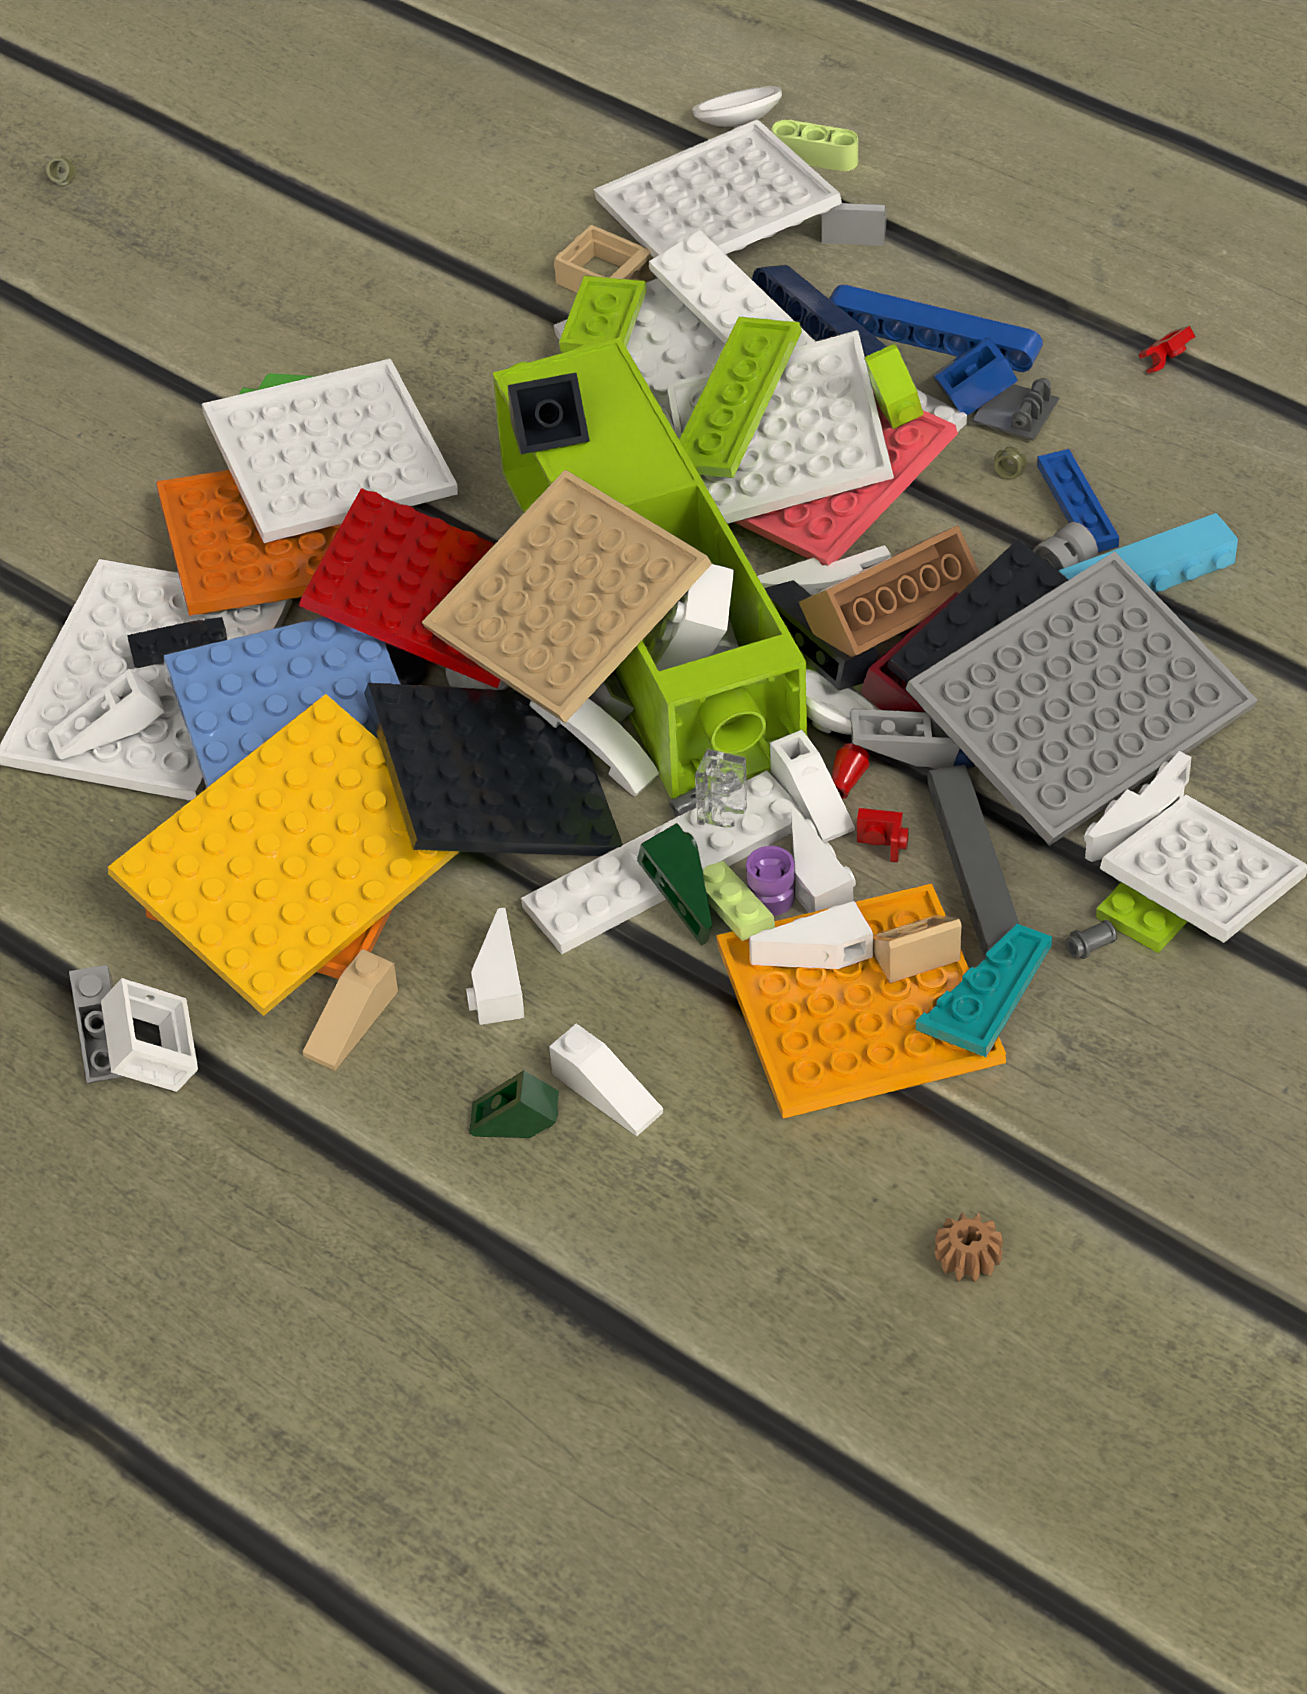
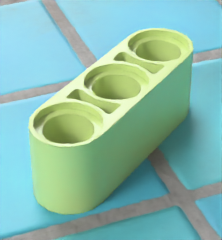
(819, 144)

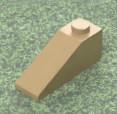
(352, 1008)

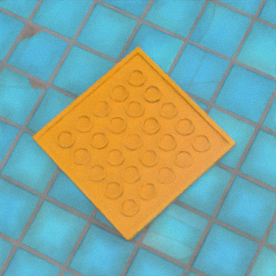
(848, 1029)

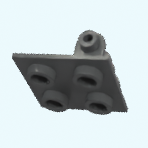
(1019, 409)

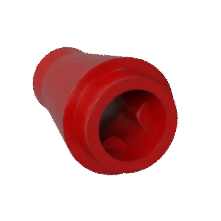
(848, 767)

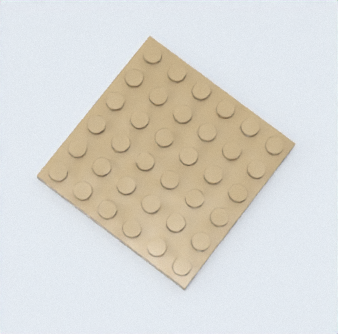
(566, 595)

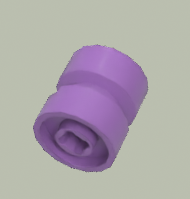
(771, 878)

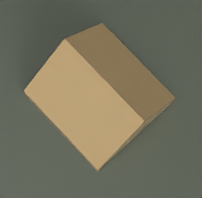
(918, 946)

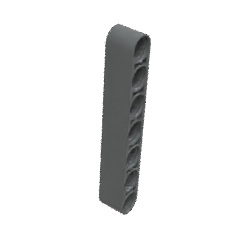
(972, 854)

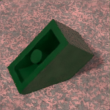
(515, 1109)

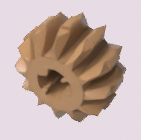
(968, 1247)

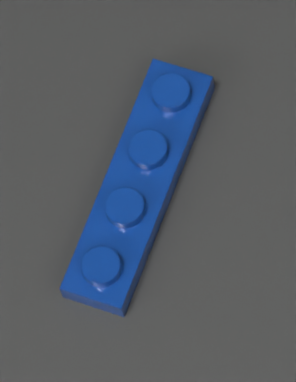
(1077, 497)

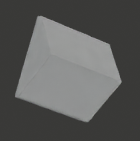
(855, 224)

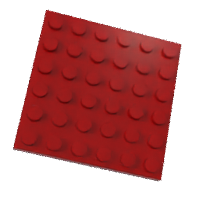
(391, 573)

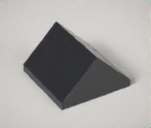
(547, 413)

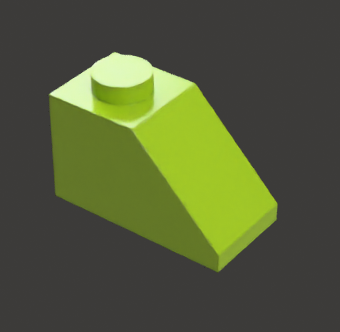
(893, 386)

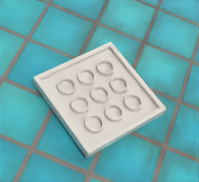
(1204, 868)

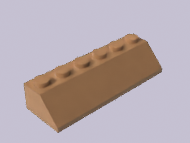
(891, 593)

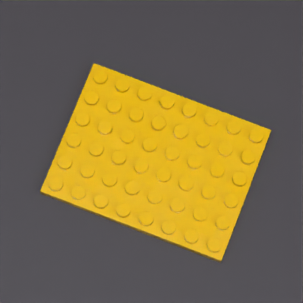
(282, 857)

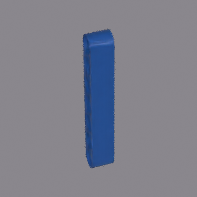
(935, 327)

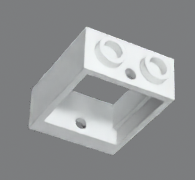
(156, 1065)

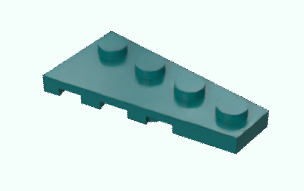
(988, 994)

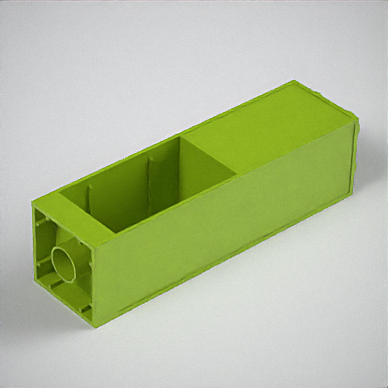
(718, 702)

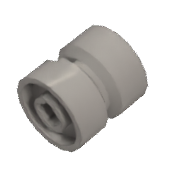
(1068, 546)

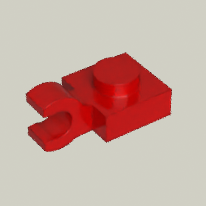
(1170, 344)

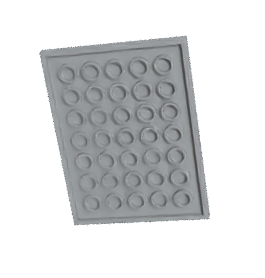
(1081, 696)

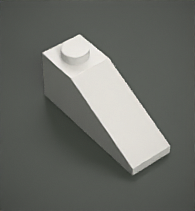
(110, 715)
(495, 976)
(602, 1079)

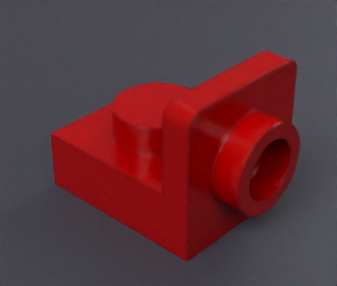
(882, 828)

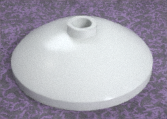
(738, 107)
(832, 707)

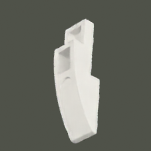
(815, 577)
(1134, 810)

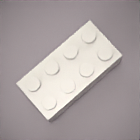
(694, 623)

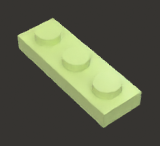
(735, 902)

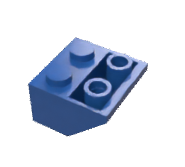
(975, 376)

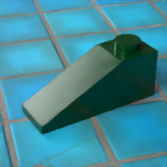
(676, 870)

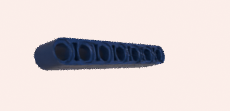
(810, 307)

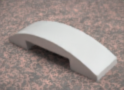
(611, 743)

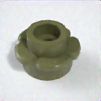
(54, 167)
(1006, 469)

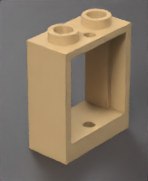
(609, 247)

